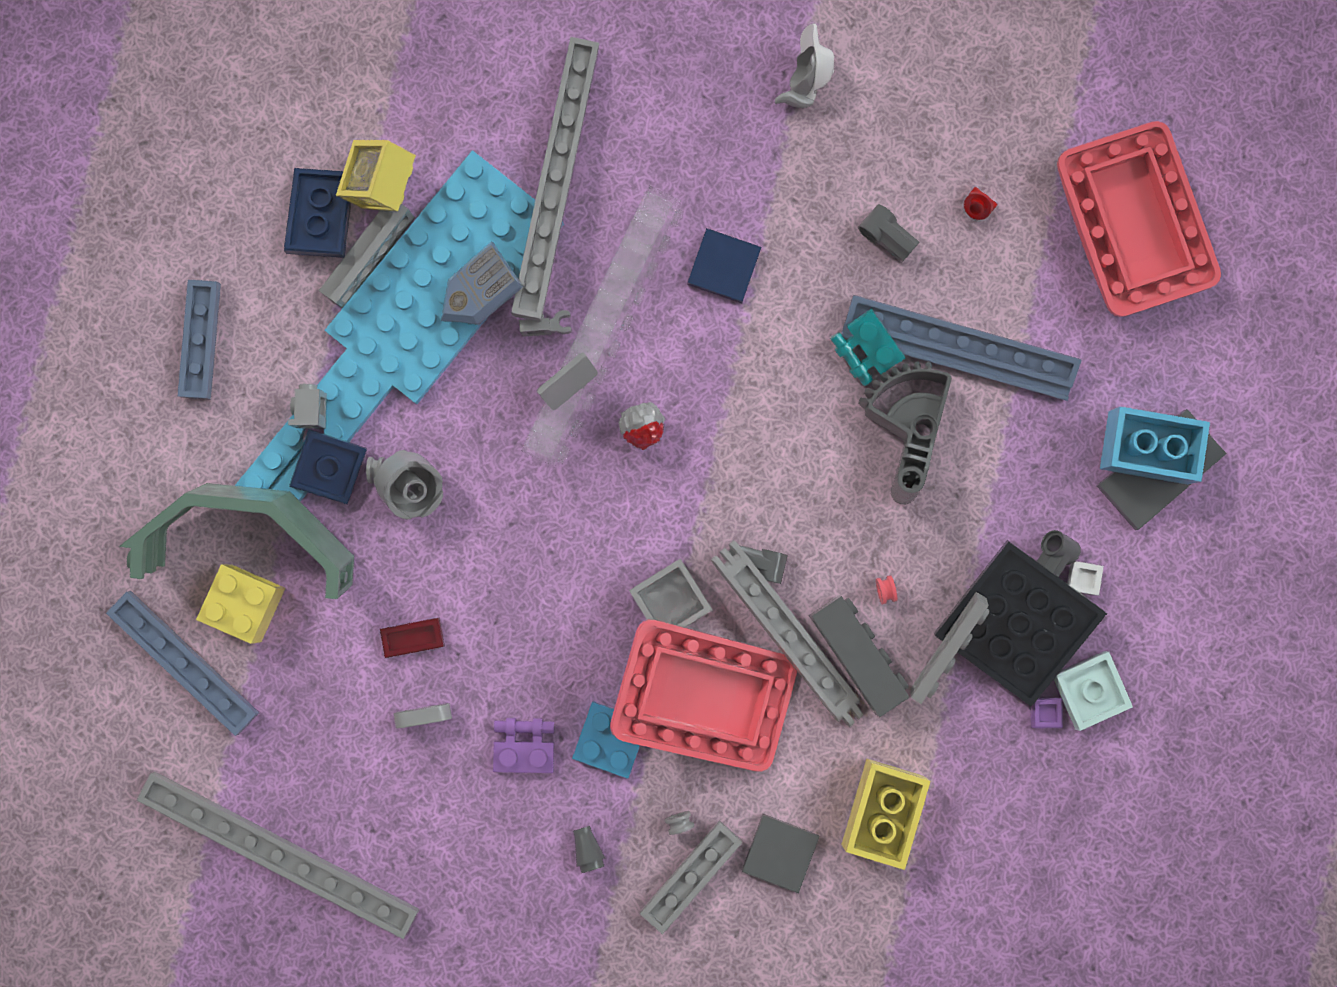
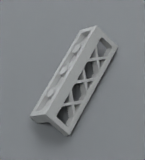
(366, 254)

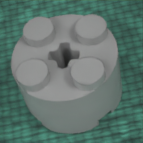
(409, 485)

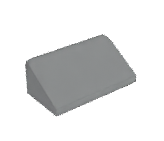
(567, 381)

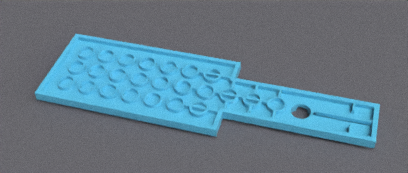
(396, 314)

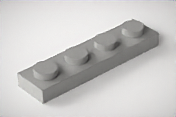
(957, 637)
(690, 877)

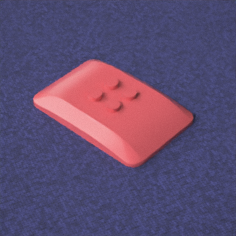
(1138, 219)
(703, 696)

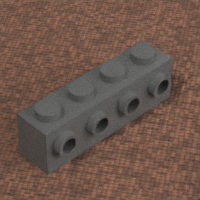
(859, 656)

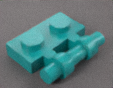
(874, 341)

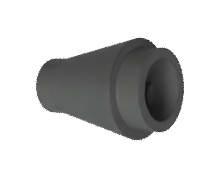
(588, 852)

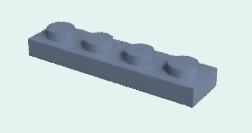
(199, 339)

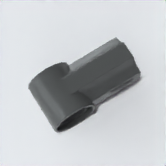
(883, 228)
(1058, 551)
(768, 562)

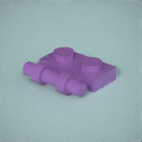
(523, 755)

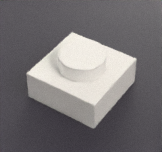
(1085, 577)

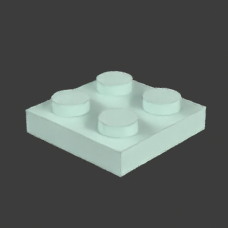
(1092, 691)

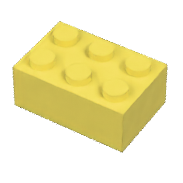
(885, 814)

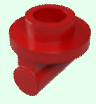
(978, 204)

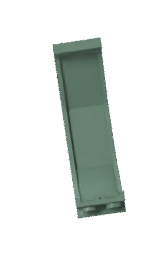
(149, 543)

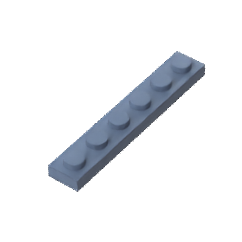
(182, 663)

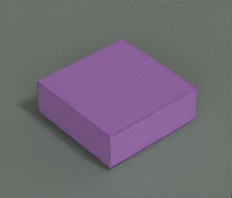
(1047, 713)

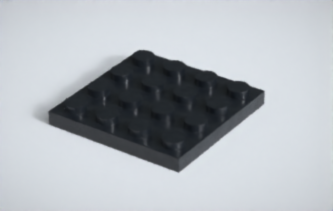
(1030, 625)

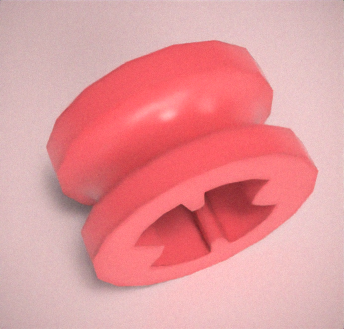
(886, 589)

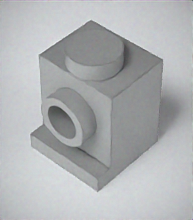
(308, 407)

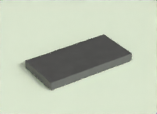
(1143, 497)

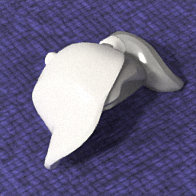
(813, 71)

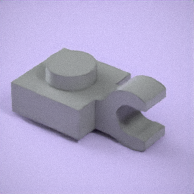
(546, 326)

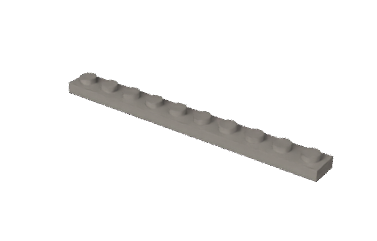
(555, 179)
(278, 854)

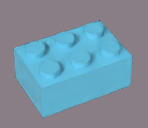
(1155, 445)

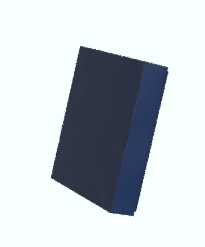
(724, 265)
(328, 466)

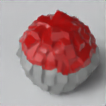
(642, 425)

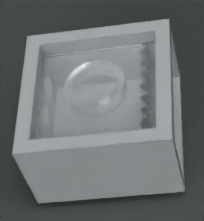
(671, 596)

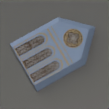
(479, 288)

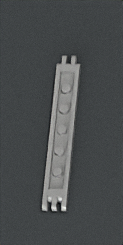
(788, 634)

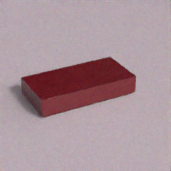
(412, 637)

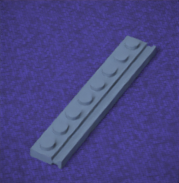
(972, 349)

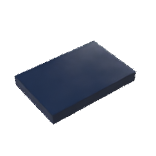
(316, 215)

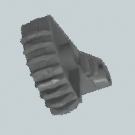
(902, 420)

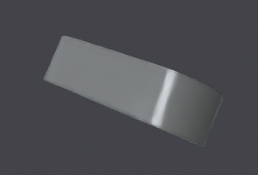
(422, 715)

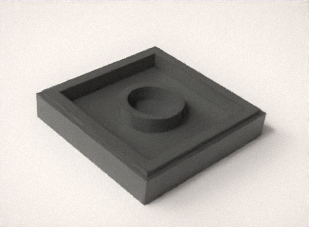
(780, 853)

